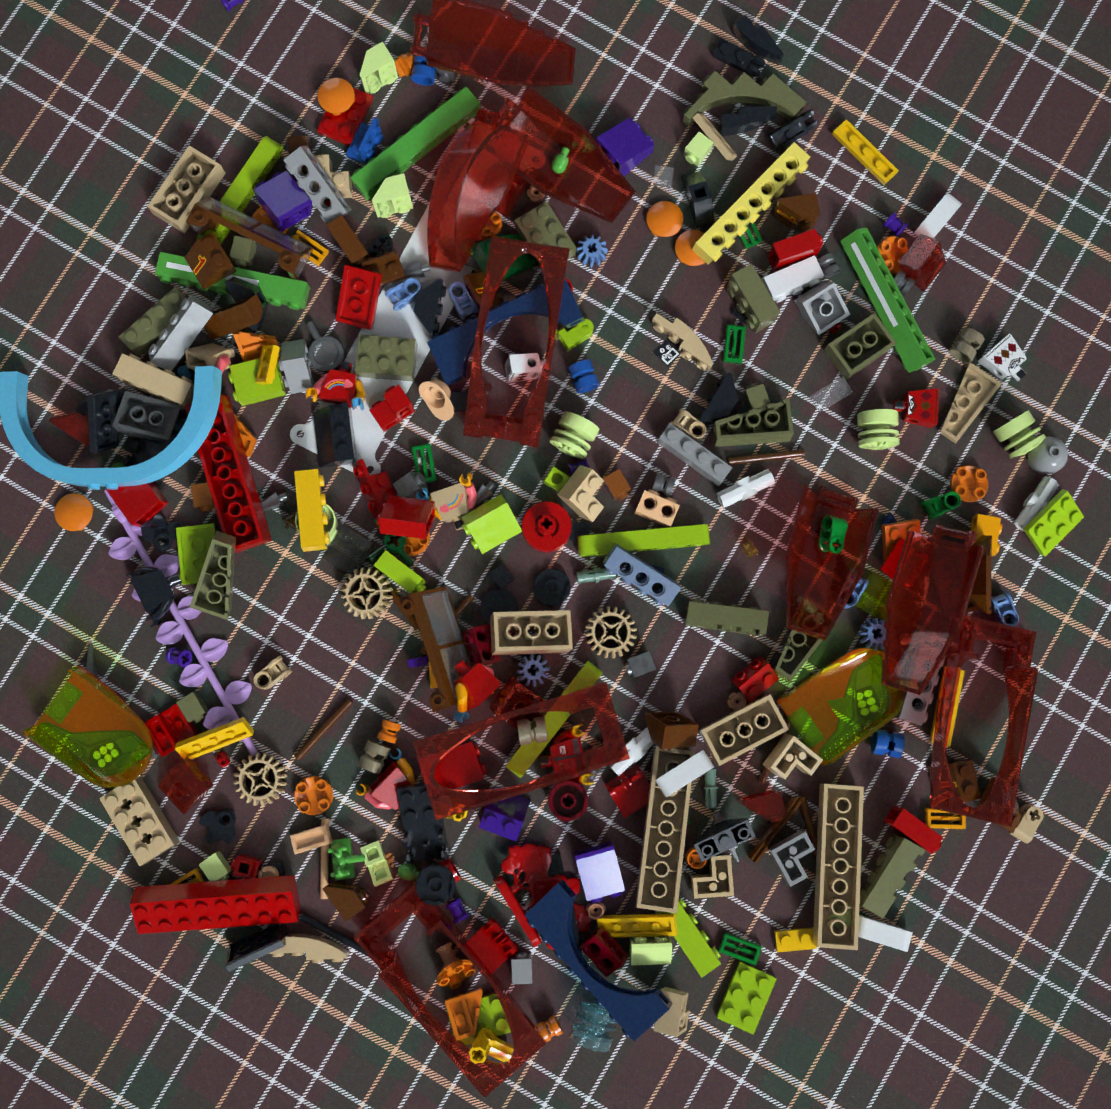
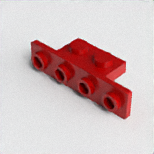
(375, 487)

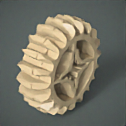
(368, 600)
(622, 621)
(245, 771)

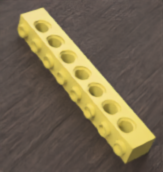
(794, 157)

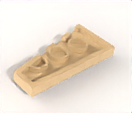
(970, 399)

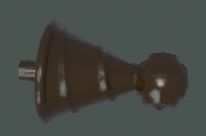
(290, 520)

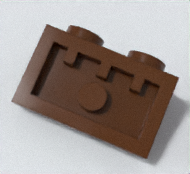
(388, 265)

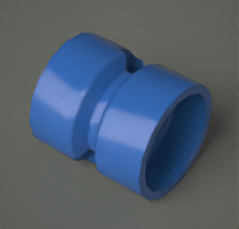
(422, 73)
(583, 375)
(881, 745)

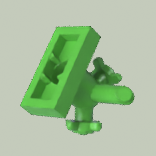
(343, 859)

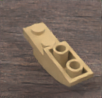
(691, 345)
(316, 948)

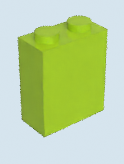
(249, 392)
(491, 524)
(400, 573)

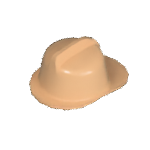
(437, 396)

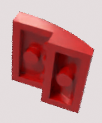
(170, 729)

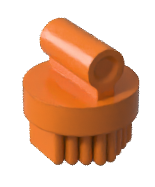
(404, 64)

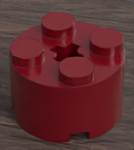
(574, 809)

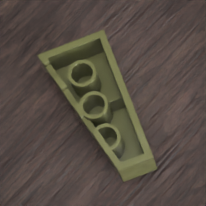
(148, 327)
(756, 426)
(215, 582)
(726, 618)
(795, 654)
(889, 875)

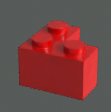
(392, 409)

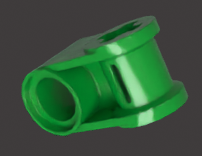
(938, 505)
(832, 531)

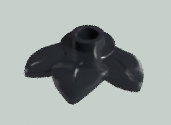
(159, 530)
(217, 827)

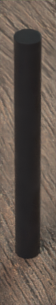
(332, 933)

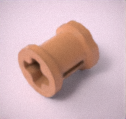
(447, 954)

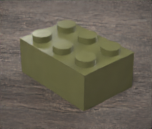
(543, 227)
(752, 298)
(860, 346)
(386, 358)

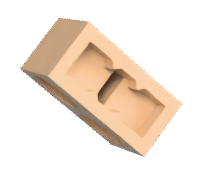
(655, 514)

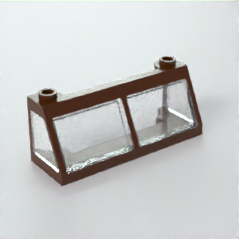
(210, 213)
(441, 640)

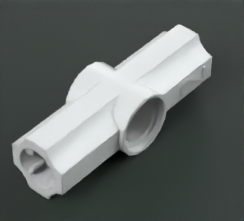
(745, 488)
(1036, 501)
(636, 749)

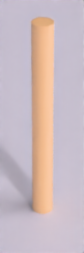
(324, 864)

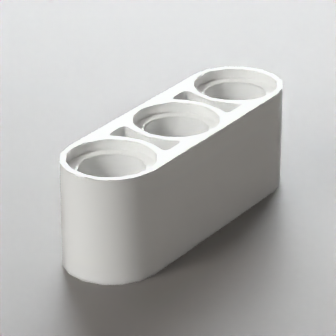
(939, 216)
(684, 773)
(884, 933)

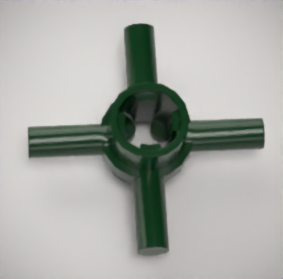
(392, 549)

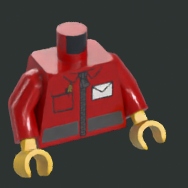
(563, 750)

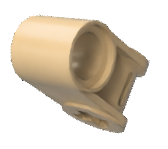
(688, 424)
(273, 673)
(1028, 824)

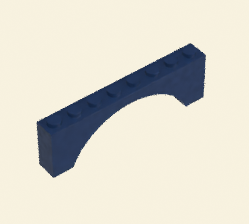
(454, 347)
(629, 1008)

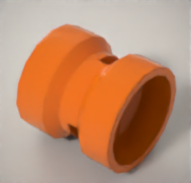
(389, 736)
(696, 862)
(553, 1025)

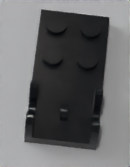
(147, 449)
(422, 833)

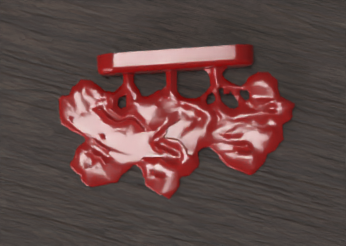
(535, 863)

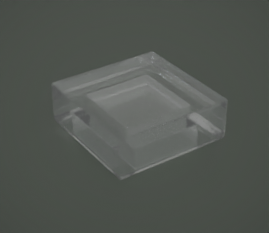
(663, 176)

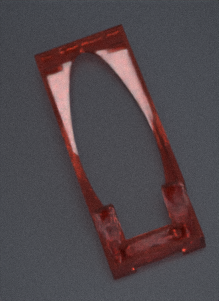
(554, 268)
(1020, 688)
(450, 801)
(373, 940)

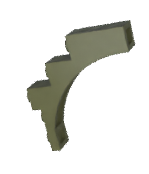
(743, 89)

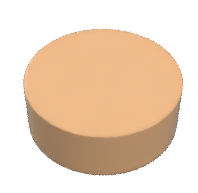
(268, 871)

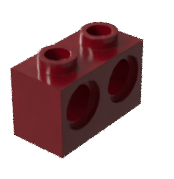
(479, 646)
(604, 951)

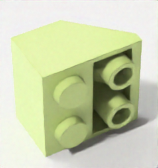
(377, 69)
(392, 197)
(650, 950)

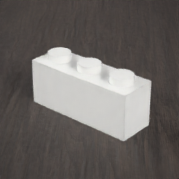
(793, 279)

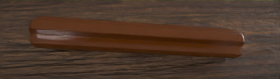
(773, 831)

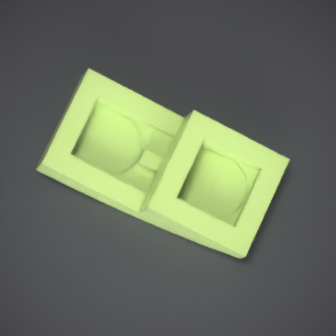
(377, 863)

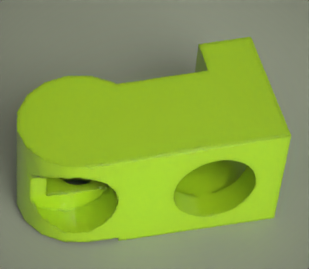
(576, 335)
(556, 479)

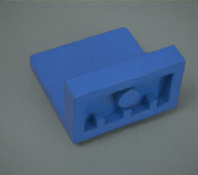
(365, 142)

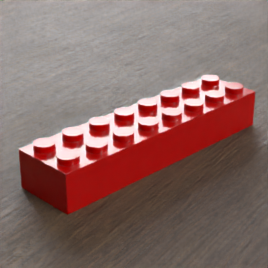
(232, 481)
(215, 904)

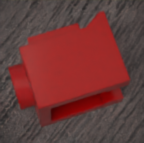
(253, 868)

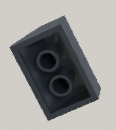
(335, 435)

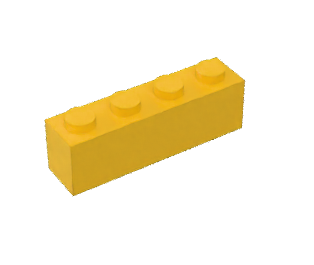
(310, 510)

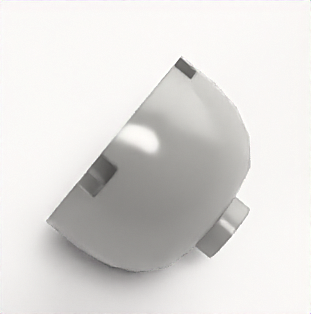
(1048, 456)

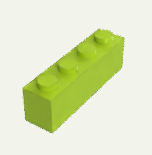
(694, 942)

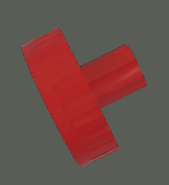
(546, 513)

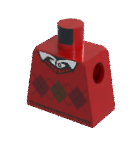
(919, 407)

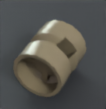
(967, 344)
(532, 730)
(374, 757)

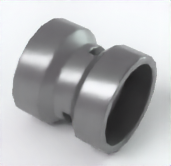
(829, 265)
(903, 283)
(659, 483)

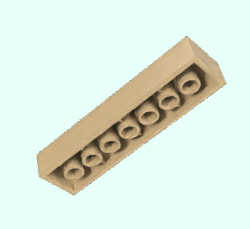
(663, 837)
(838, 865)

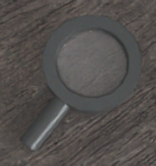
(325, 351)

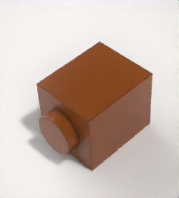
(616, 485)
(202, 497)

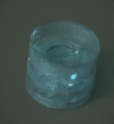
(593, 1030)

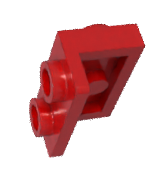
(755, 679)

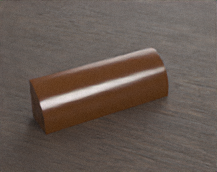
(234, 317)

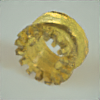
(749, 549)

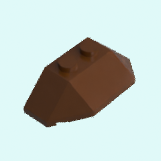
(981, 590)

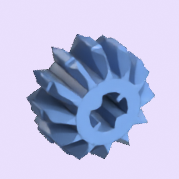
(594, 257)
(868, 635)
(528, 666)

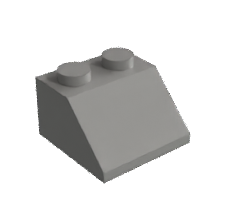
(822, 306)

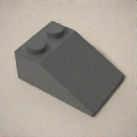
(146, 417)

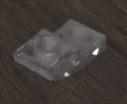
(831, 394)

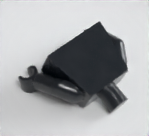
(154, 591)

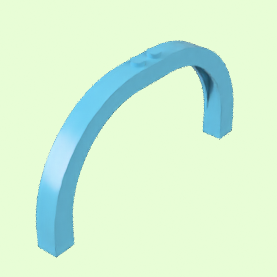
(190, 438)

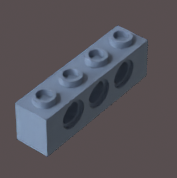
(662, 596)

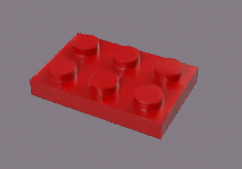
(344, 126)
(358, 297)

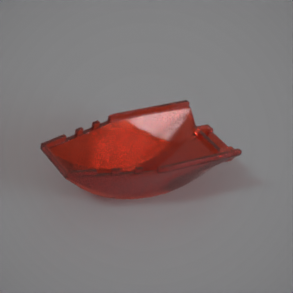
(491, 46)
(590, 177)
(471, 187)
(818, 580)
(927, 605)

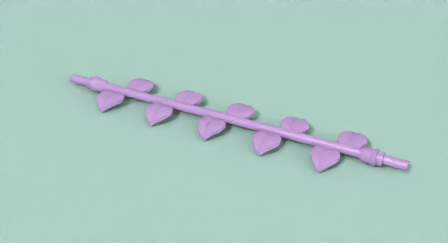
(172, 632)

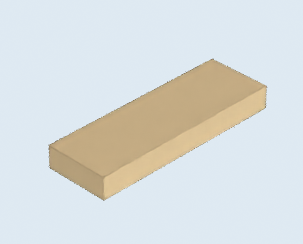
(715, 136)

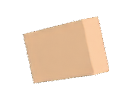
(311, 839)

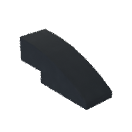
(757, 40)
(746, 119)

